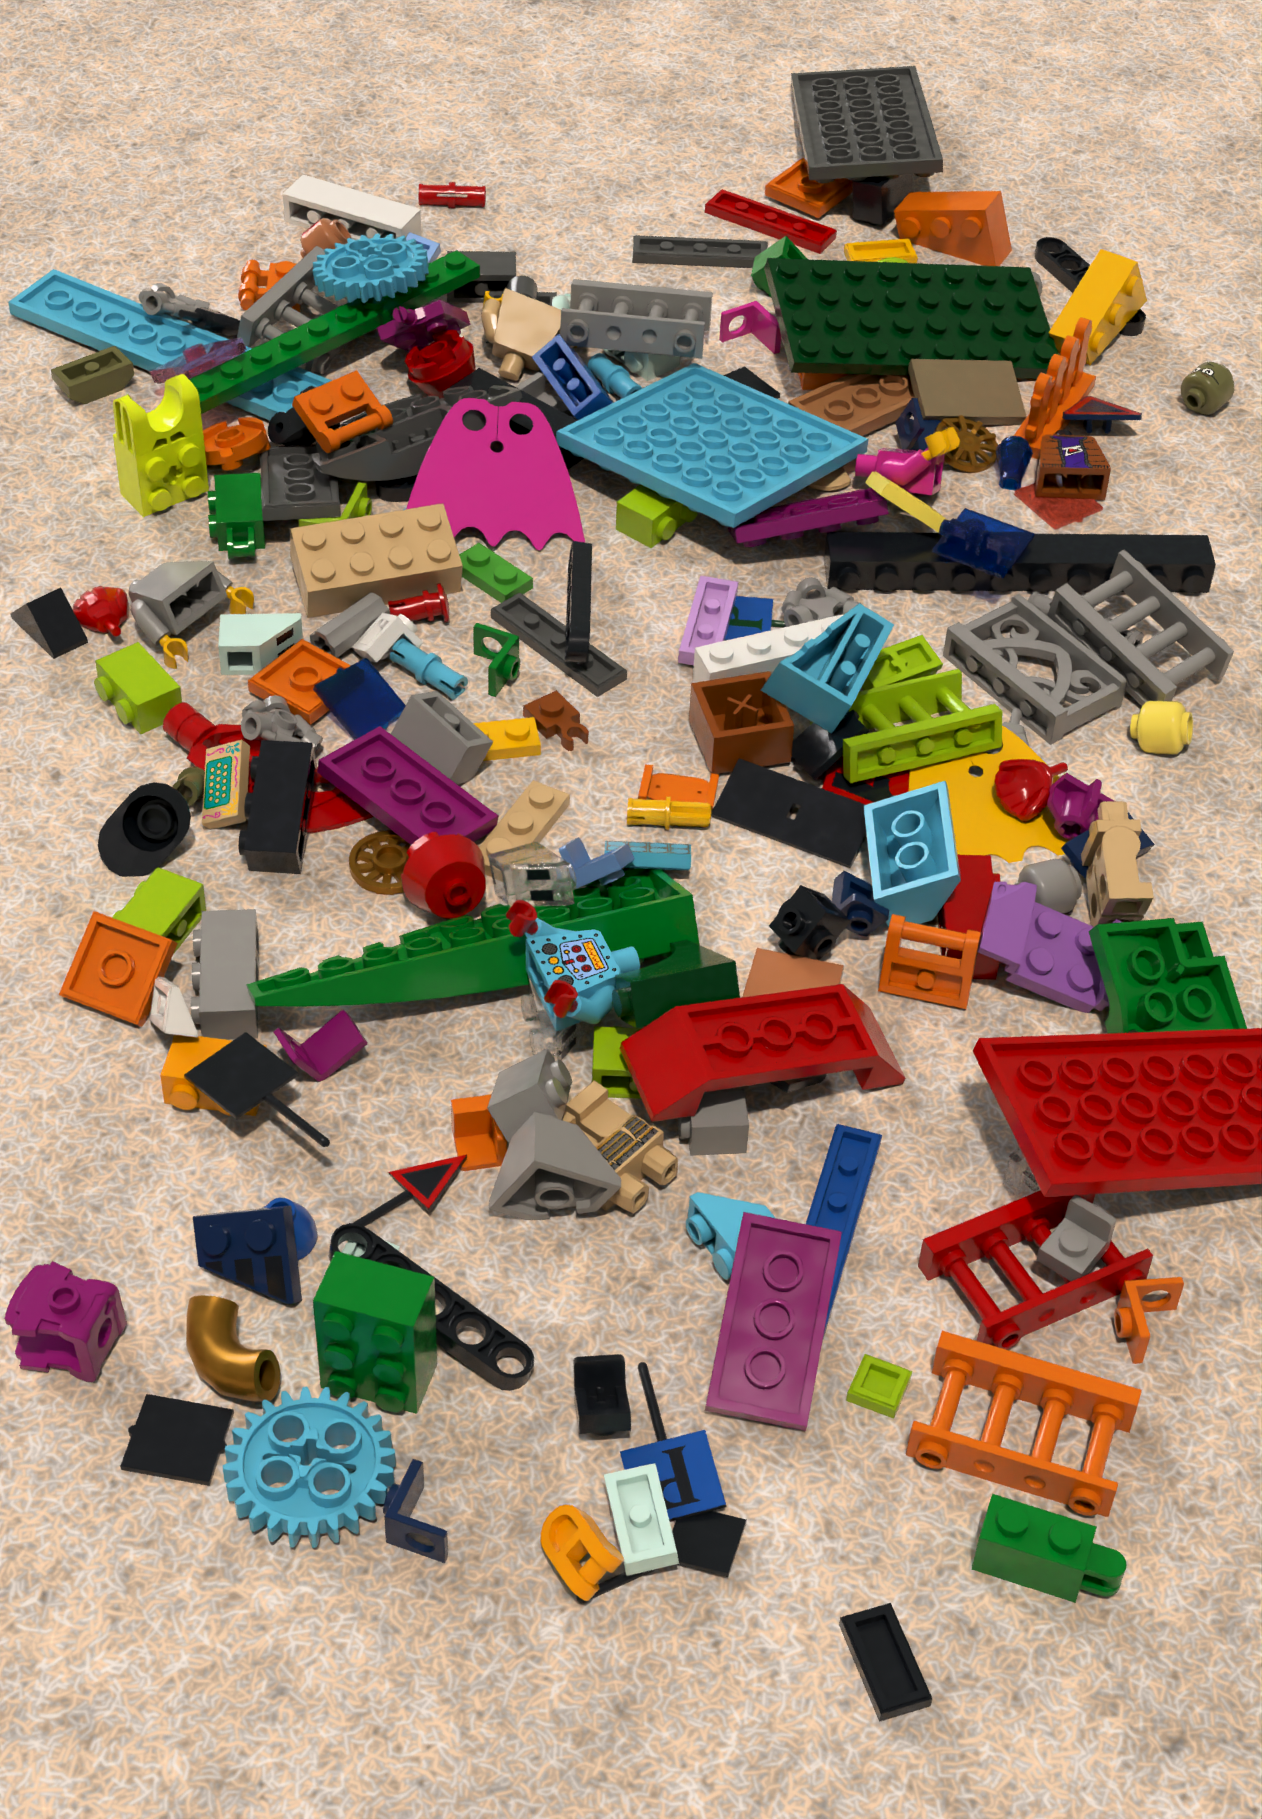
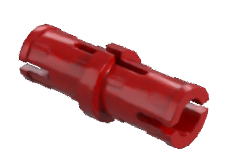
(475, 195)

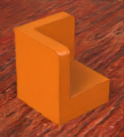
(477, 1133)

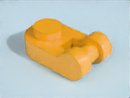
(567, 1539)

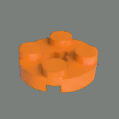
(231, 444)

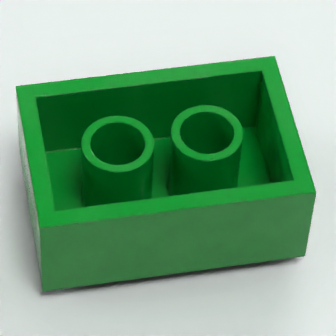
(376, 1332)

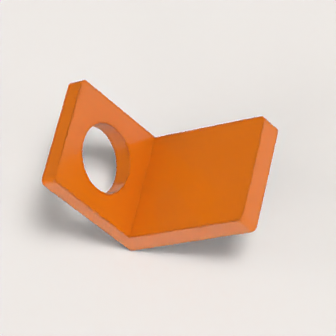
(1129, 1314)

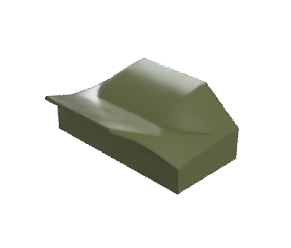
(94, 375)

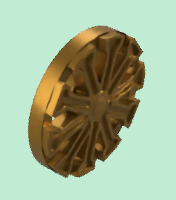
(385, 861)

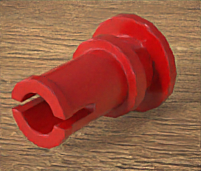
(422, 606)

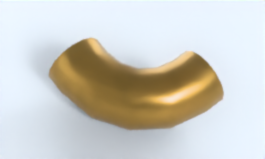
(221, 1357)

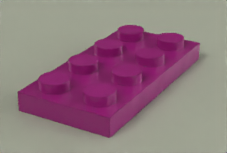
(821, 513)
(404, 789)
(773, 1321)

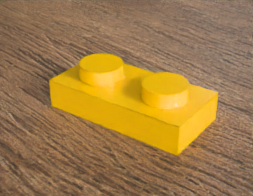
(511, 738)

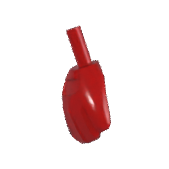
(102, 609)
(1025, 786)

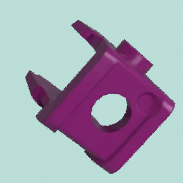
(64, 1321)

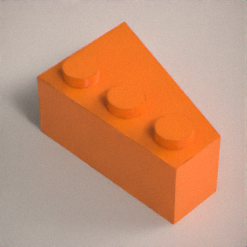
(957, 224)

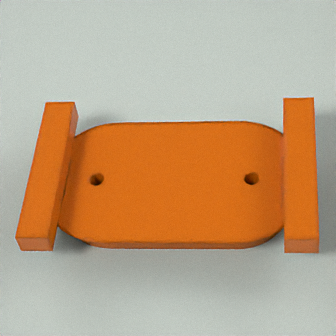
(677, 787)

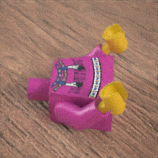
(911, 469)

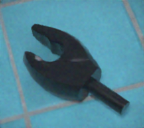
(212, 320)

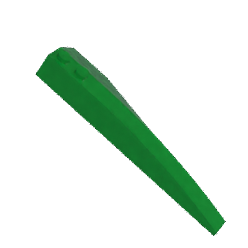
(482, 955)

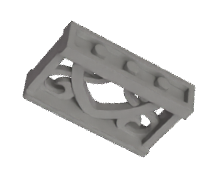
(1036, 696)

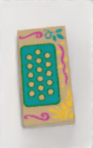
(225, 784)

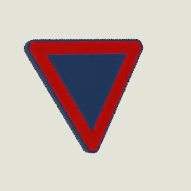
(1093, 408)

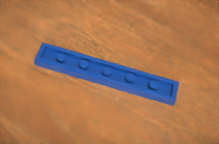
(843, 1190)

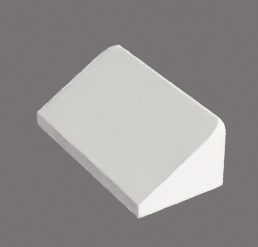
(170, 1010)

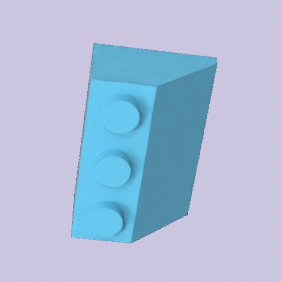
(913, 852)

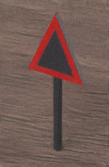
(421, 1182)

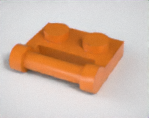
(337, 402)
(927, 974)

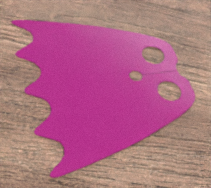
(502, 491)

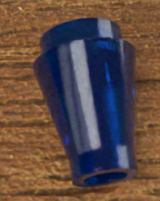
(1013, 459)

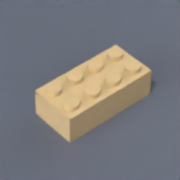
(377, 553)

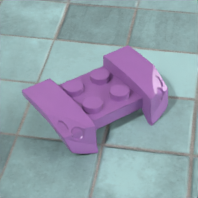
(1042, 948)

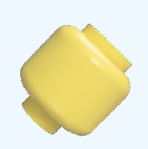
(1162, 727)

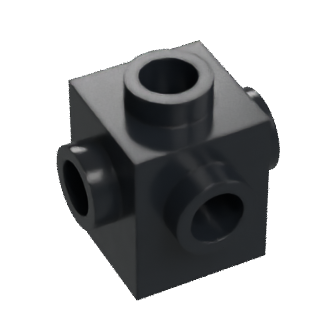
(808, 924)

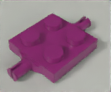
(417, 326)

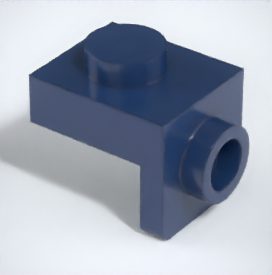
(857, 903)

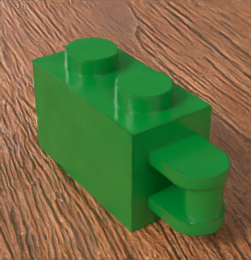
(237, 514)
(1045, 1551)

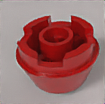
(441, 363)
(444, 875)

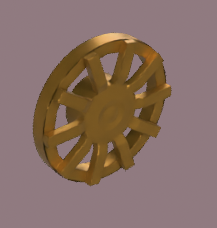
(970, 445)

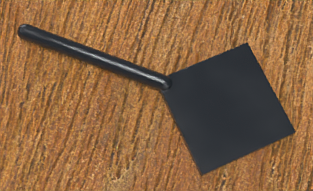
(702, 1543)

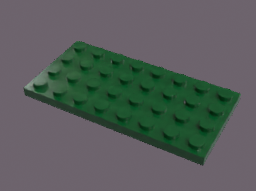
(886, 313)

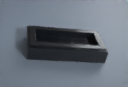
(885, 1662)

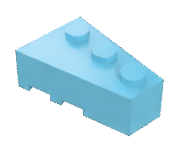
(830, 669)

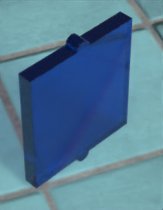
(360, 698)

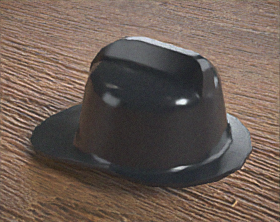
(144, 830)

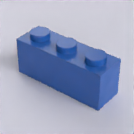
(571, 378)

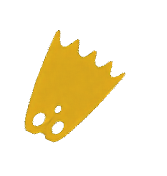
(977, 814)

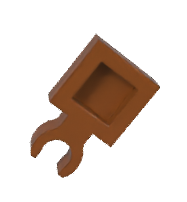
(557, 716)

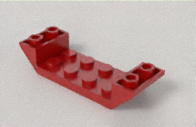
(756, 1043)

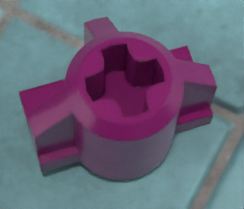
(1074, 805)

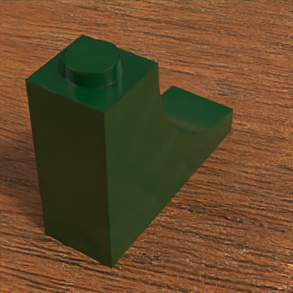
(684, 978)

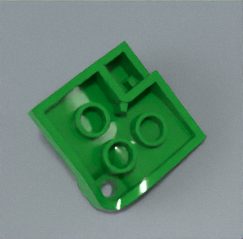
(1164, 978)

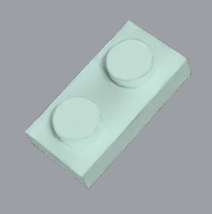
(641, 1519)

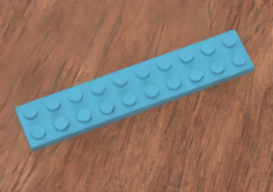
(147, 340)

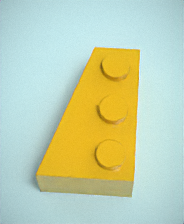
(1106, 295)

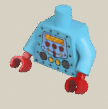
(569, 967)

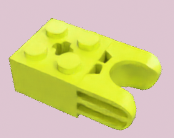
(161, 450)

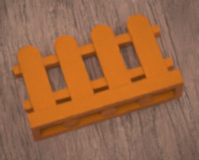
(1059, 388)

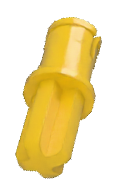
(668, 813)

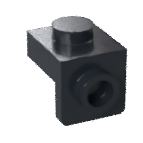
(601, 1394)

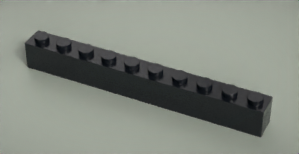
(1048, 562)

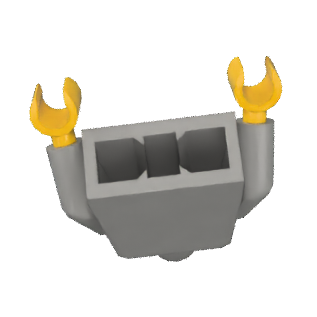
(176, 597)

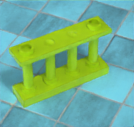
(925, 740)

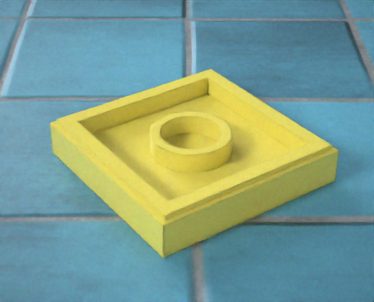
(905, 500)

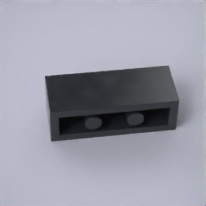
(278, 807)

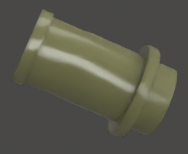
(191, 784)

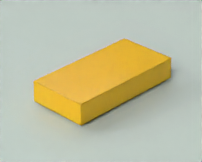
(877, 250)

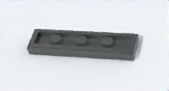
(696, 251)
(547, 638)

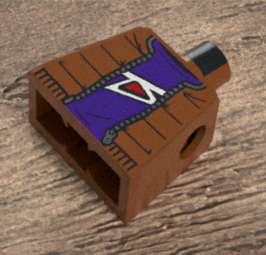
(1071, 467)

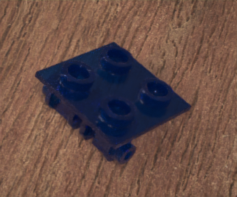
(982, 542)

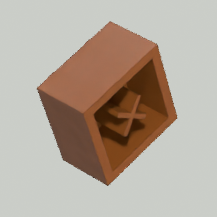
(739, 721)

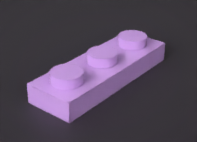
(708, 616)

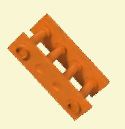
(1036, 1382)

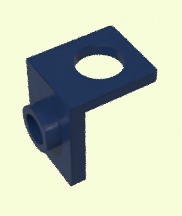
(913, 431)
(398, 1508)

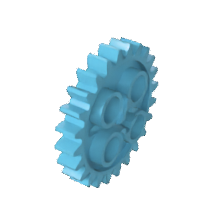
(370, 268)
(299, 1506)

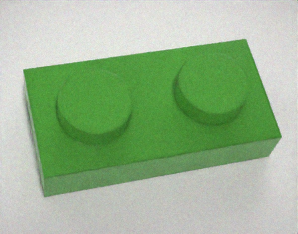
(493, 573)

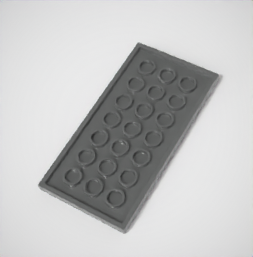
(865, 124)

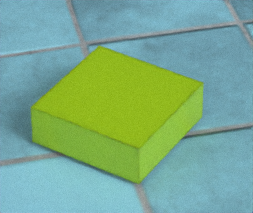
(879, 1386)

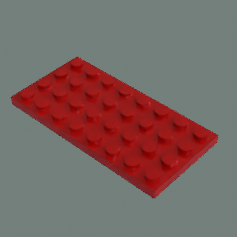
(1132, 1108)

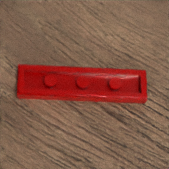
(770, 221)

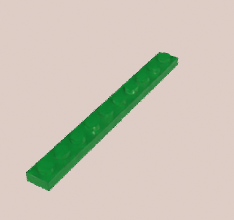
(326, 333)

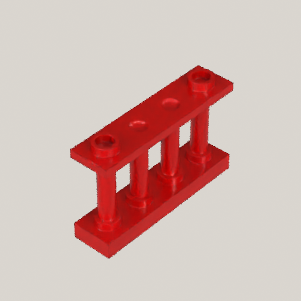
(992, 1236)

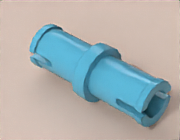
(613, 377)
(428, 668)

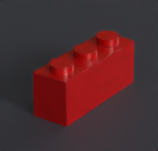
(968, 908)

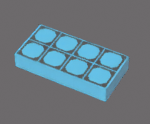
(656, 855)

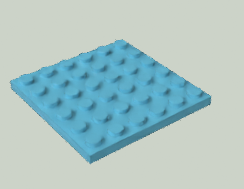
(712, 444)

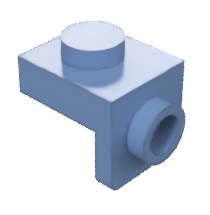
(604, 867)

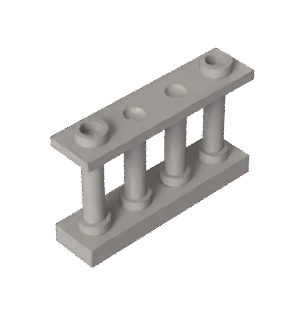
(278, 304)
(637, 318)
(1105, 639)

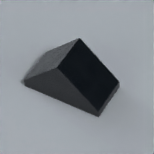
(51, 623)

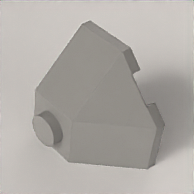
(550, 1169)

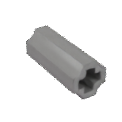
(347, 627)

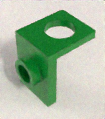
(505, 662)

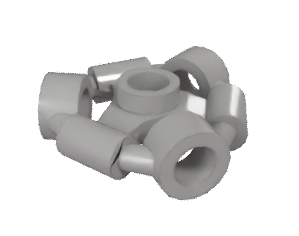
(167, 303)
(823, 603)
(278, 725)

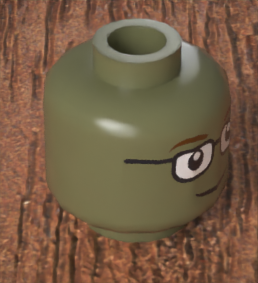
(1207, 388)

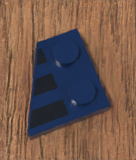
(251, 1249)

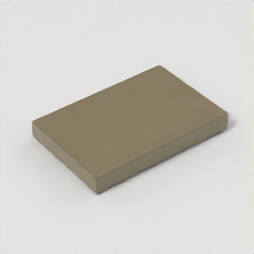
(970, 388)

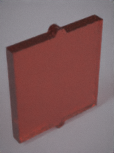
(1057, 510)

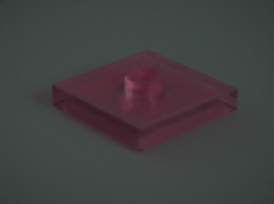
(199, 359)

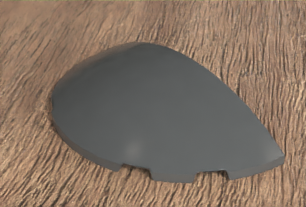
(402, 447)

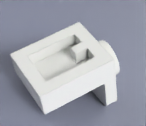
(383, 634)

